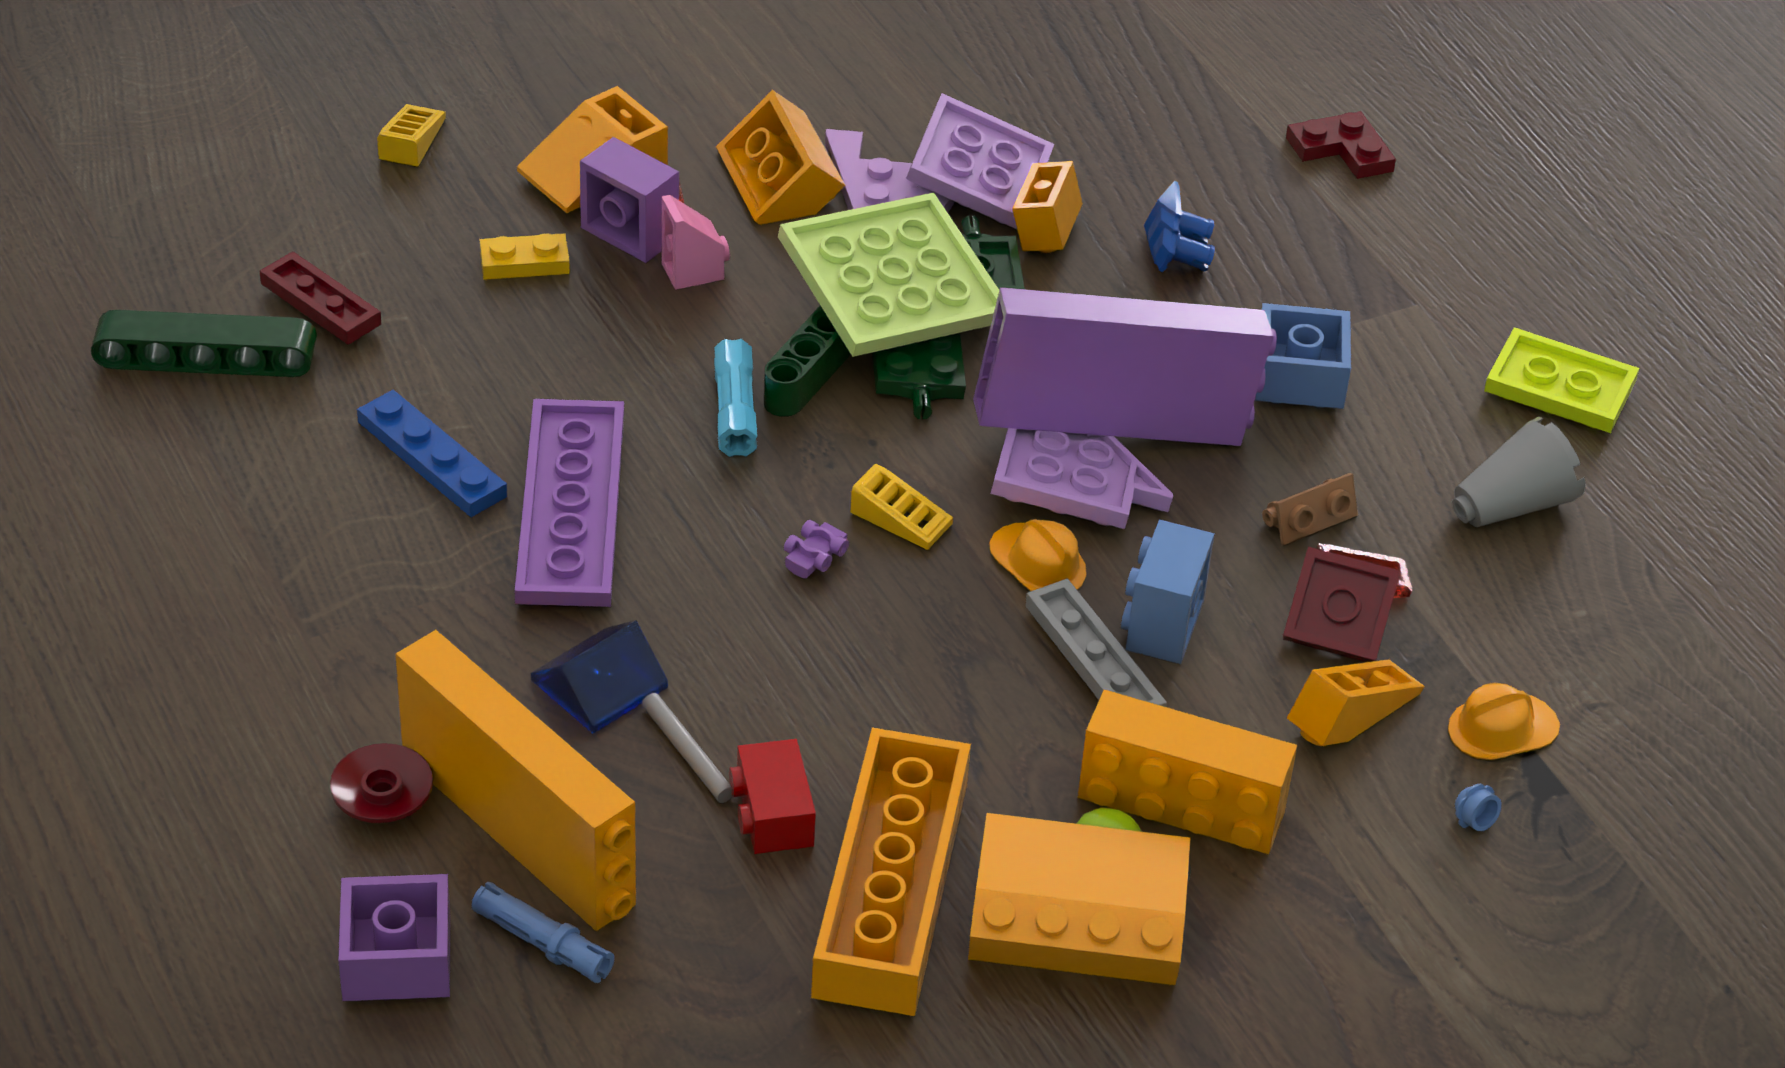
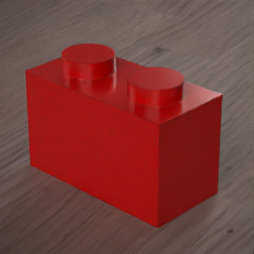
(774, 796)

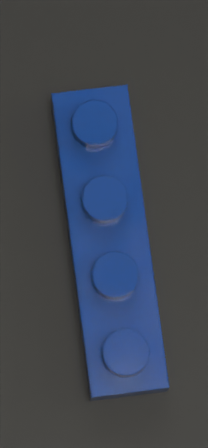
(432, 453)

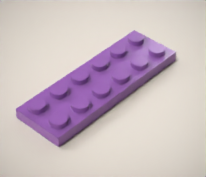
(570, 503)

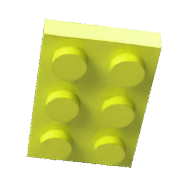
(1561, 380)

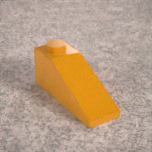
(1350, 699)

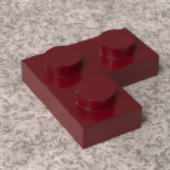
(1346, 136)

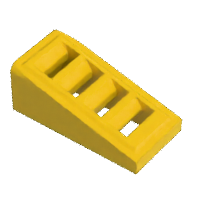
(409, 134)
(878, 488)

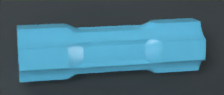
(735, 397)

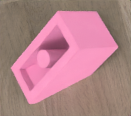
(690, 246)

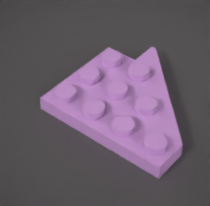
(1076, 476)

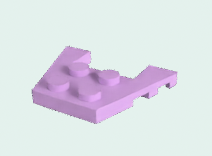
(869, 180)

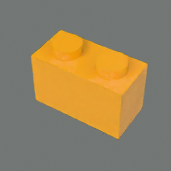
(1047, 206)

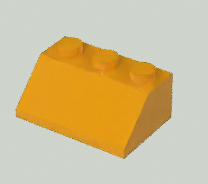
(779, 162)

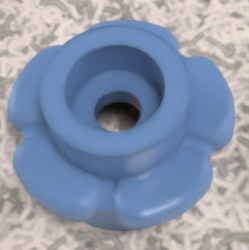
(1477, 807)

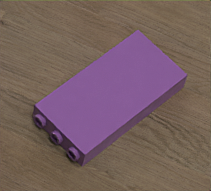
(1122, 367)

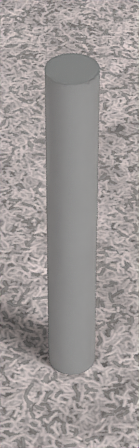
(688, 747)

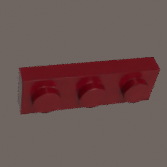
(320, 297)

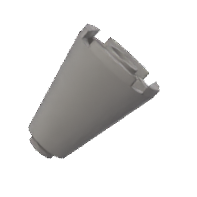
(1521, 477)

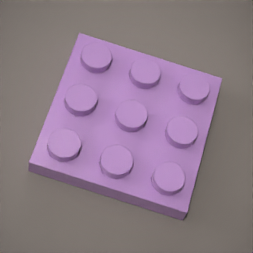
(976, 159)

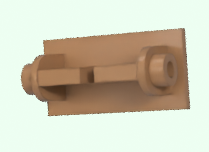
(1313, 509)

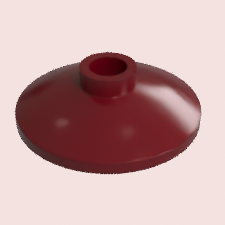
(381, 783)

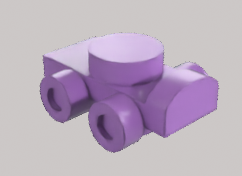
(815, 550)

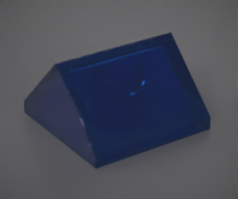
(603, 676)

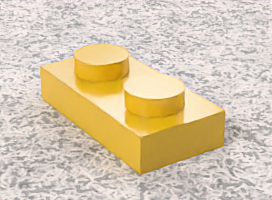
(524, 256)

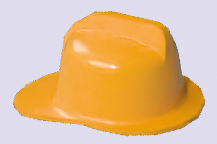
(1039, 553)
(1502, 723)

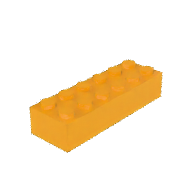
(891, 872)

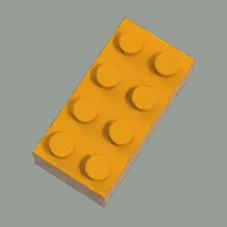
(1186, 771)

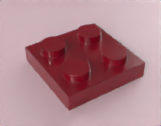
(1341, 605)

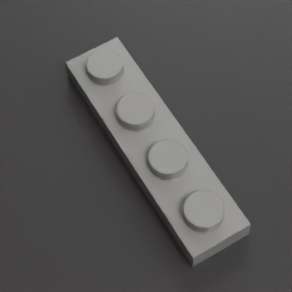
(1088, 643)

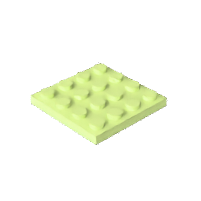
(892, 273)

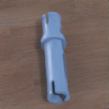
(559, 941)

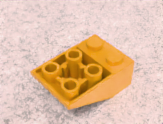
(556, 161)

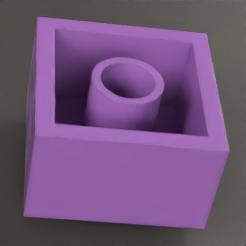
(624, 197)
(394, 937)

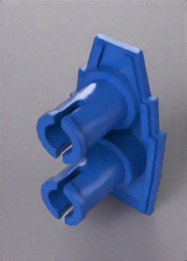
(1178, 233)

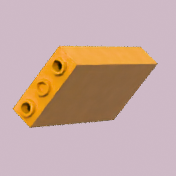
(519, 780)

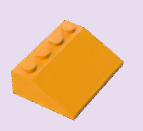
(1080, 899)

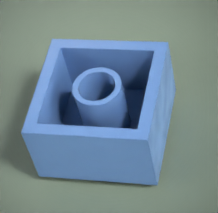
(1309, 356)
(1167, 591)

